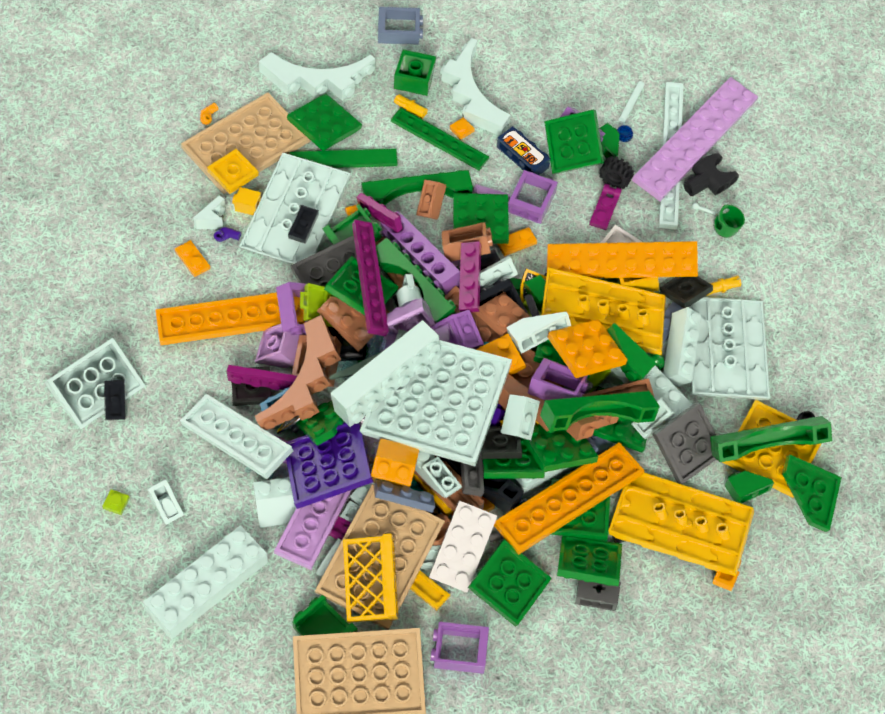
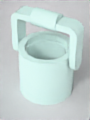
(408, 291)

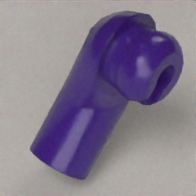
(226, 233)

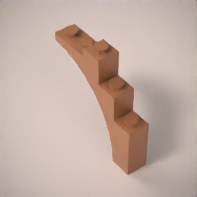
(311, 379)
(579, 430)

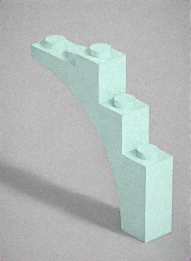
(315, 81)
(476, 108)

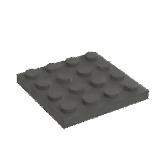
(322, 266)

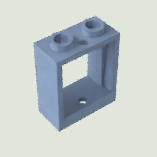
(399, 36)

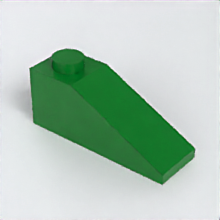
(638, 361)

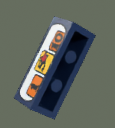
(523, 151)

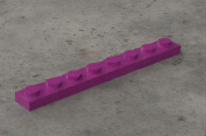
(370, 278)

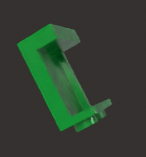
(345, 230)
(321, 619)

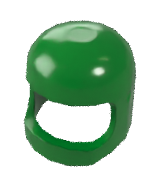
(729, 223)

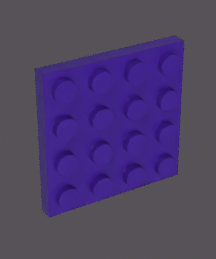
(329, 467)

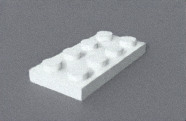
(463, 546)

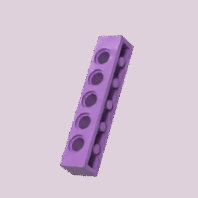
(425, 255)

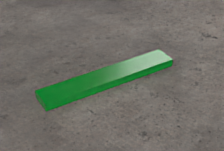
(440, 139)
(351, 158)

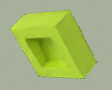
(116, 502)

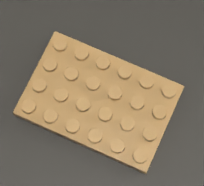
(256, 131)
(413, 537)
(359, 673)

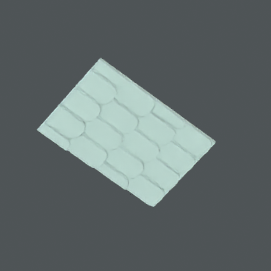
(290, 186)
(731, 350)

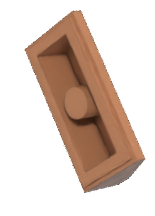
(431, 199)

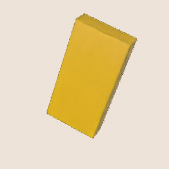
(429, 591)

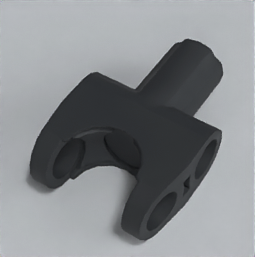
(710, 177)

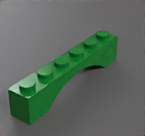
(387, 190)
(393, 261)
(634, 406)
(804, 431)

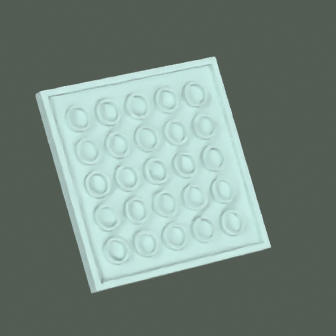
(444, 406)

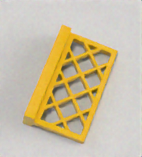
(388, 578)

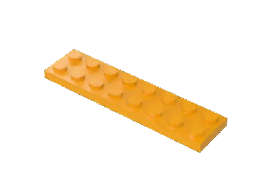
(626, 259)
(221, 318)
(568, 498)

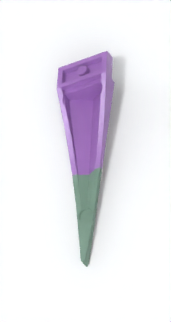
(455, 329)

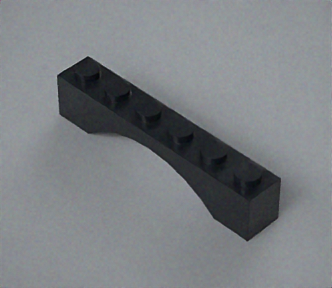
(499, 492)

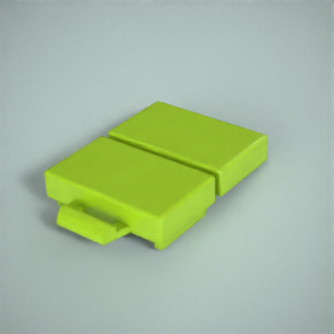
(312, 299)

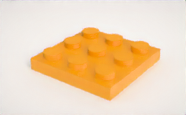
(587, 348)

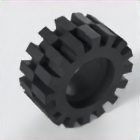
(616, 172)

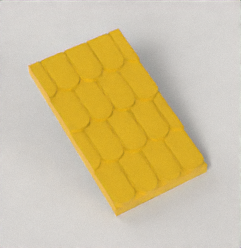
(587, 299)
(683, 522)

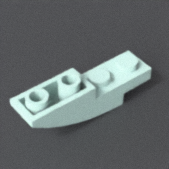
(436, 474)

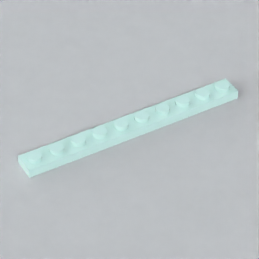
(672, 123)

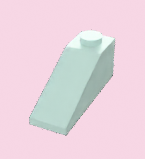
(534, 330)

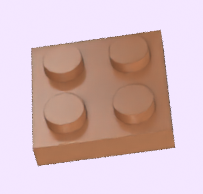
(501, 313)

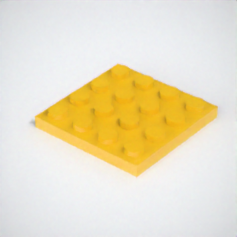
(770, 461)

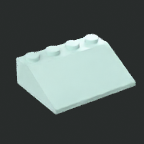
(81, 384)

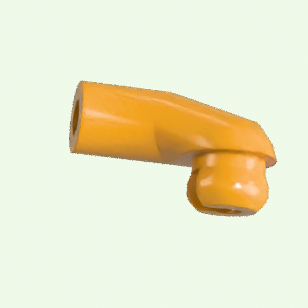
(206, 113)

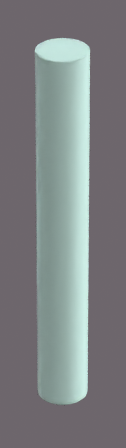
(631, 101)

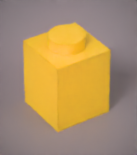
(246, 201)

